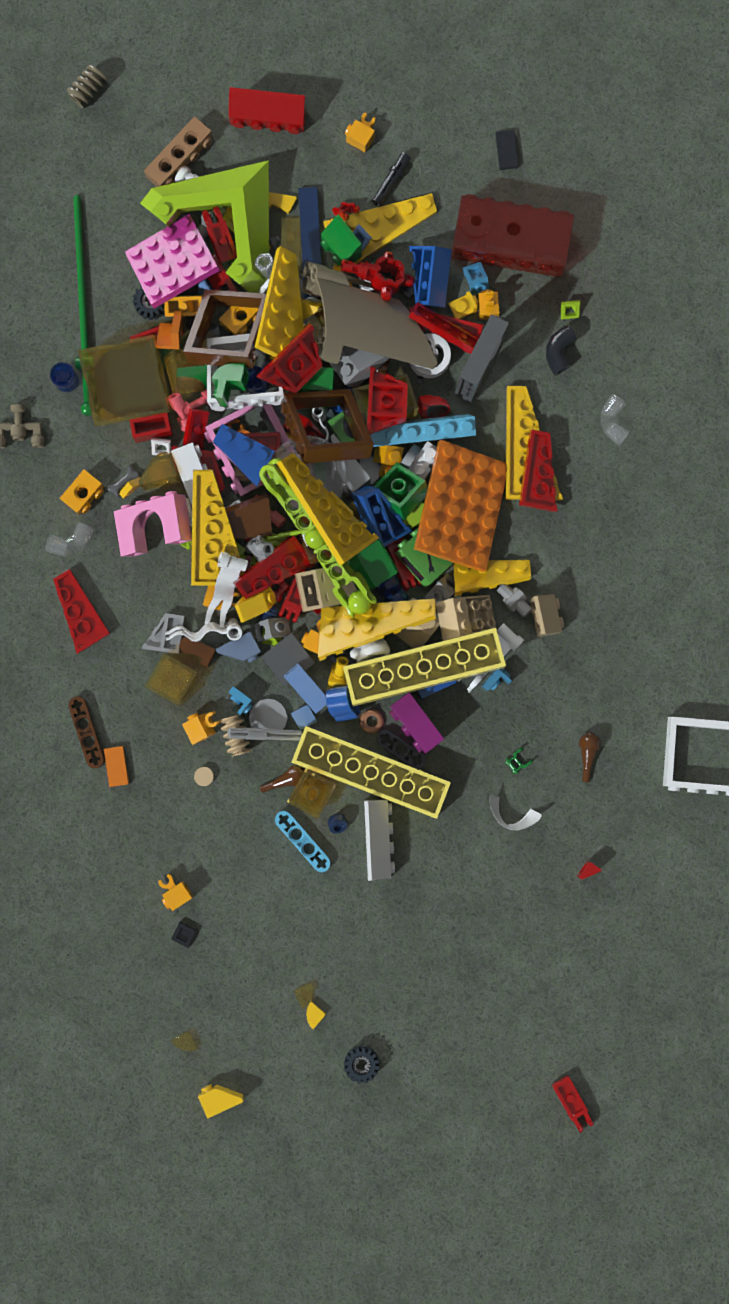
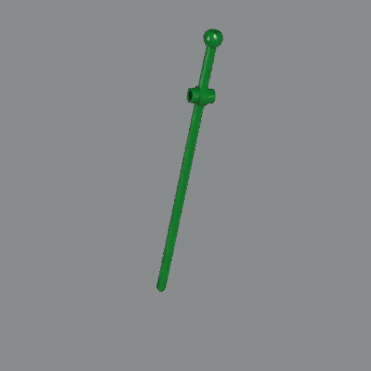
(85, 407)

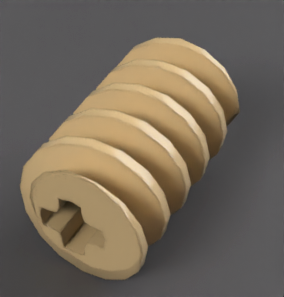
(237, 745)

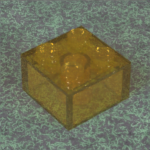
(172, 679)

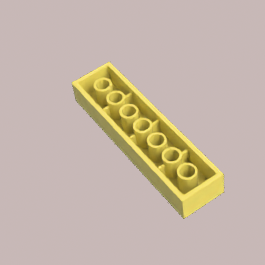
(424, 667)
(371, 772)

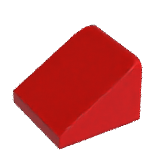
(588, 870)

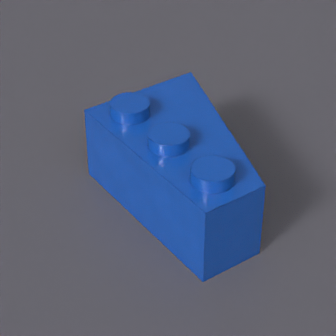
(431, 274)
(243, 452)
(379, 515)

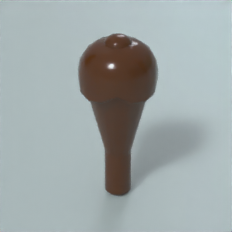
(589, 746)
(287, 779)

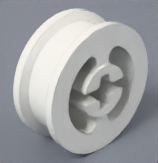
(435, 342)

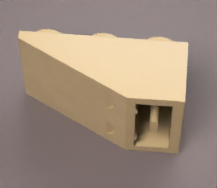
(317, 589)
(465, 616)

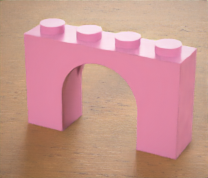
(132, 519)

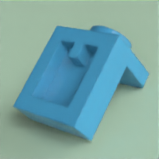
(476, 278)
(492, 682)
(239, 697)

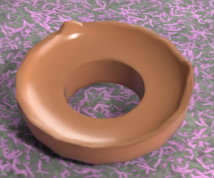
(371, 712)

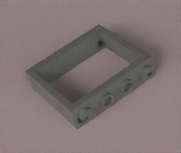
(481, 358)

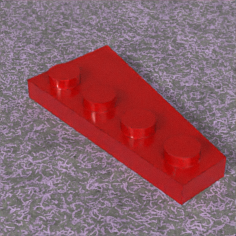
(537, 481)

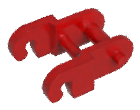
(346, 207)

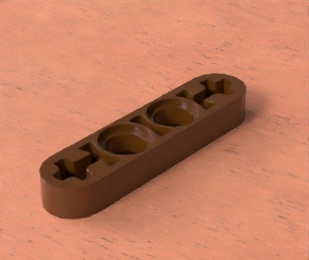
(83, 733)

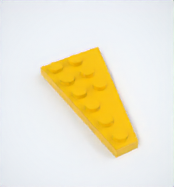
(519, 422)
(330, 515)
(209, 530)

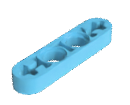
(299, 844)

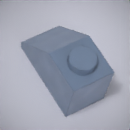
(241, 649)

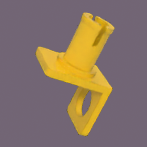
(337, 675)

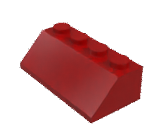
(267, 110)

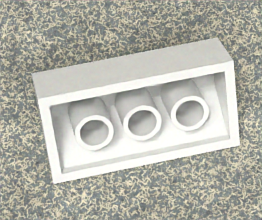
(378, 840)

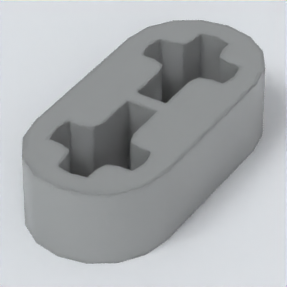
(410, 456)

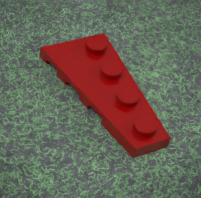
(284, 562)
(82, 618)

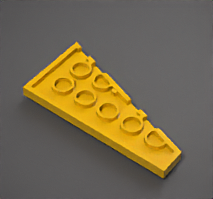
(390, 221)
(282, 307)
(342, 631)

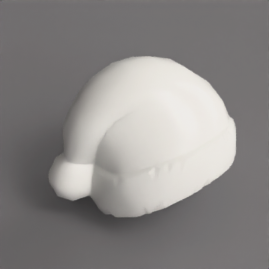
(370, 651)

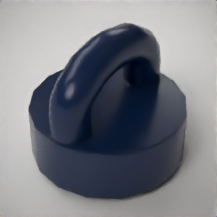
(272, 613)
(337, 823)

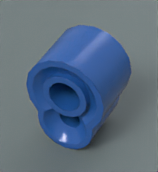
(340, 704)

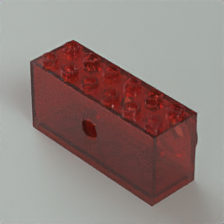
(538, 241)

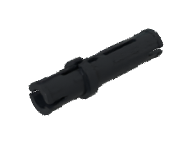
(402, 161)

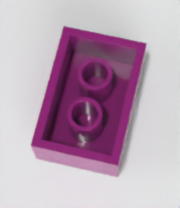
(415, 723)

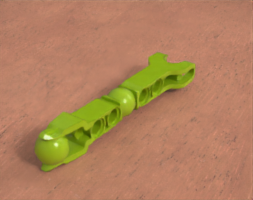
(359, 600)

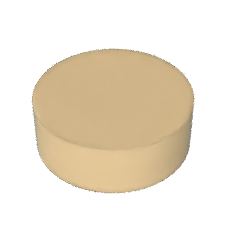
(204, 776)

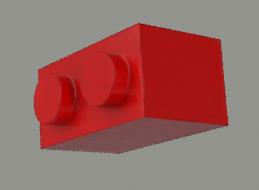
(151, 427)

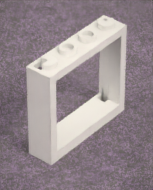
(237, 343)
(670, 751)

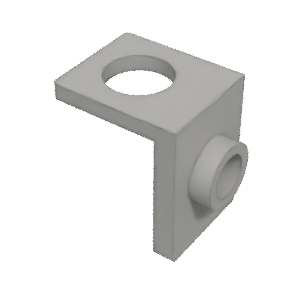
(441, 590)
(273, 628)

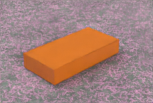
(116, 766)

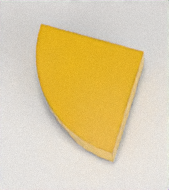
(130, 487)
(314, 1014)

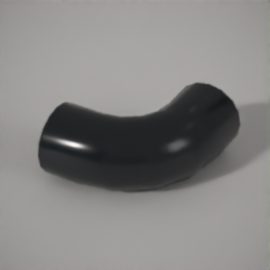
(556, 348)

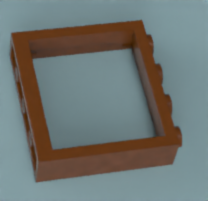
(211, 298)
(359, 449)

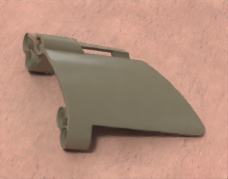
(363, 320)

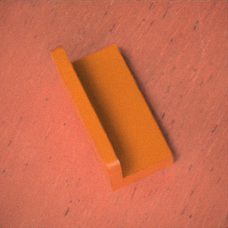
(170, 333)

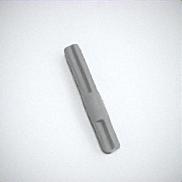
(264, 734)

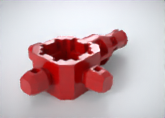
(371, 272)

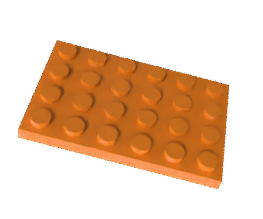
(461, 506)

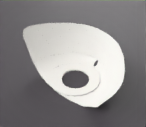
(528, 820)

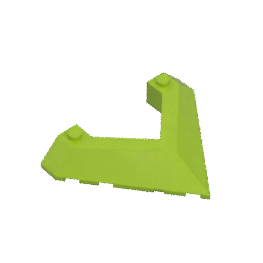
(240, 188)

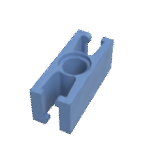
(306, 688)

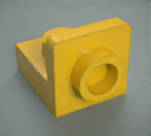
(464, 306)

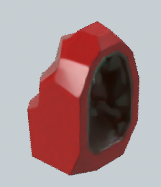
(433, 406)

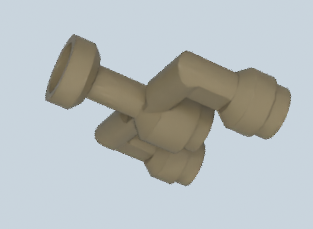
(18, 430)

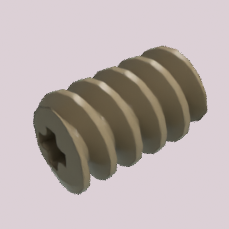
(86, 85)

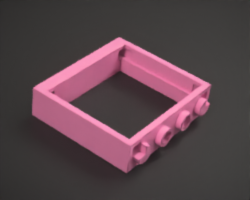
(228, 470)

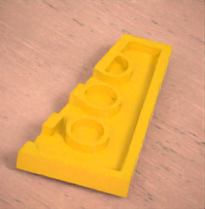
(497, 573)

